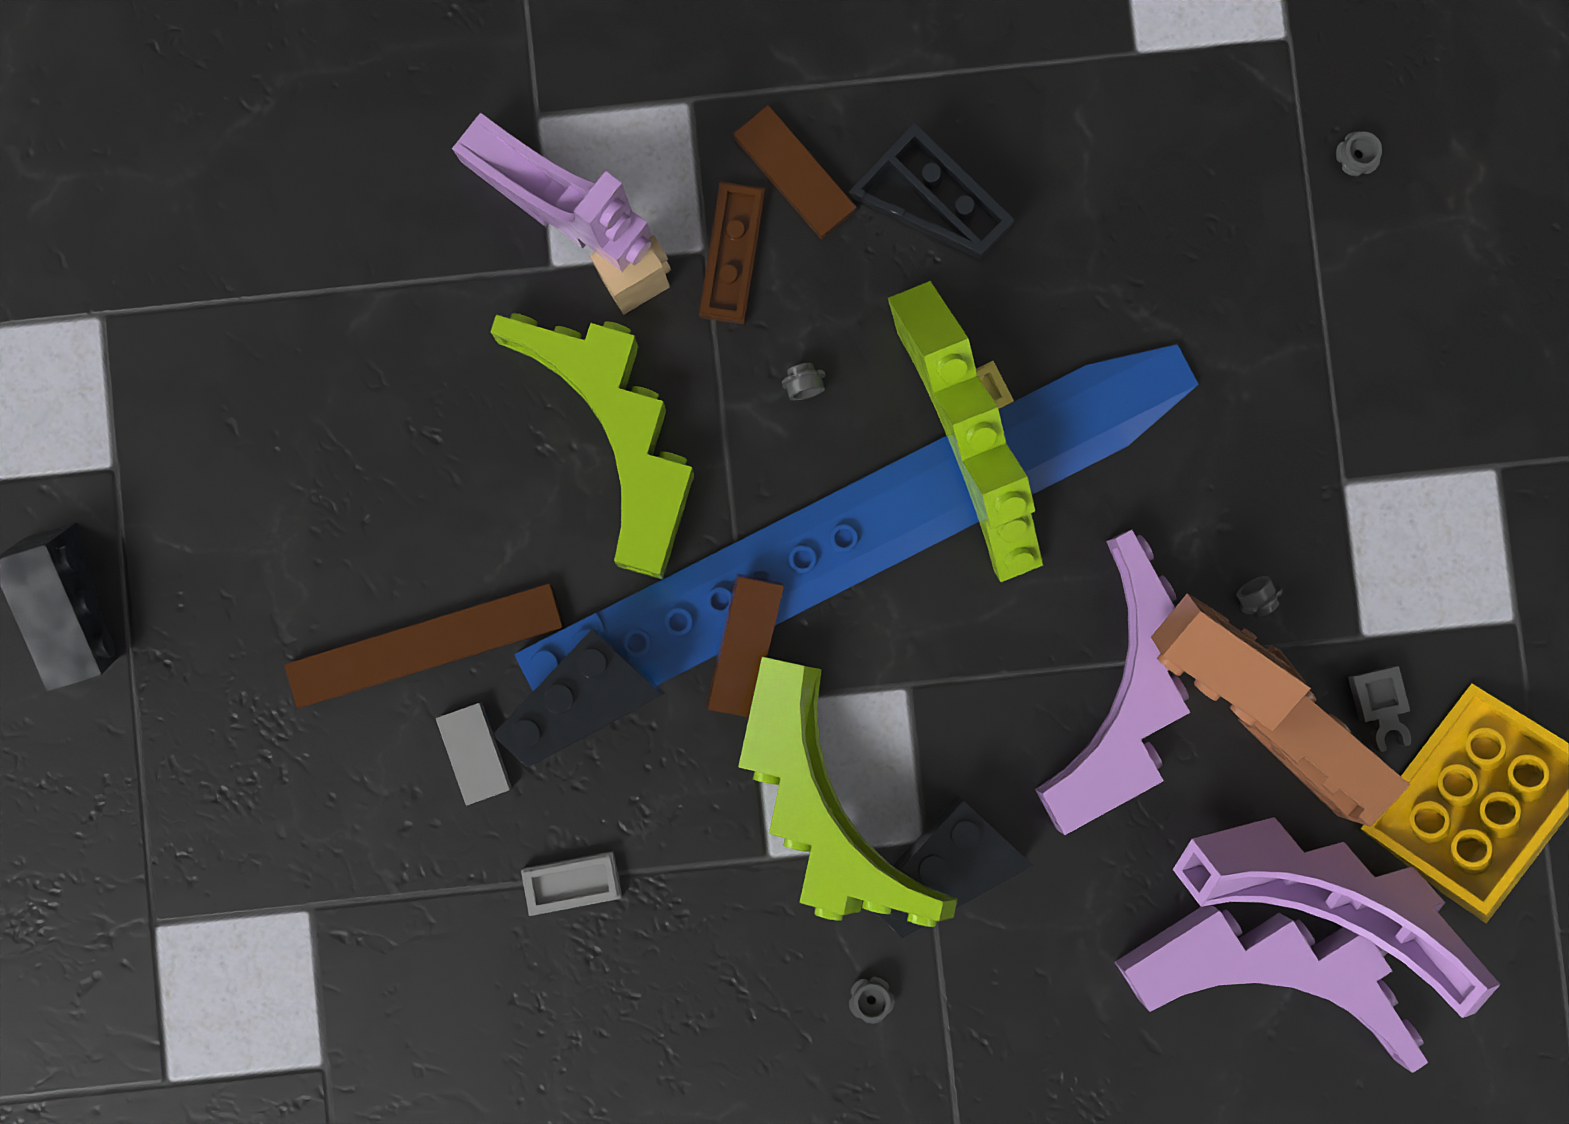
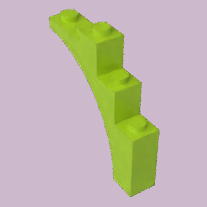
(599, 371)
(972, 426)
(842, 866)

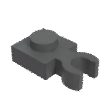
(1379, 698)

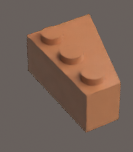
(1229, 663)
(1332, 762)

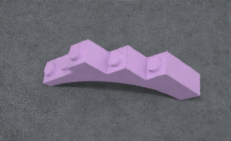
(580, 209)
(1116, 760)
(1390, 910)
(1341, 968)

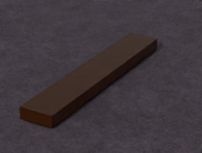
(424, 646)

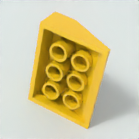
(1478, 802)

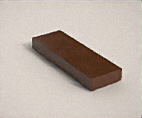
(794, 172)
(732, 253)
(744, 643)

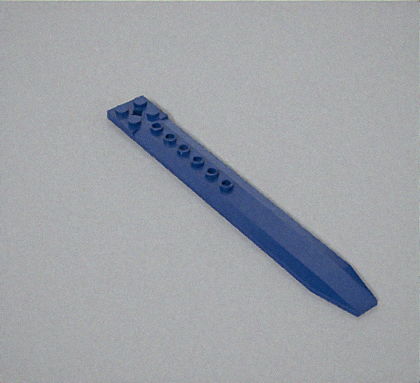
(878, 517)

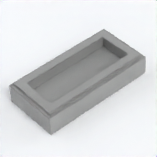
(473, 753)
(571, 883)

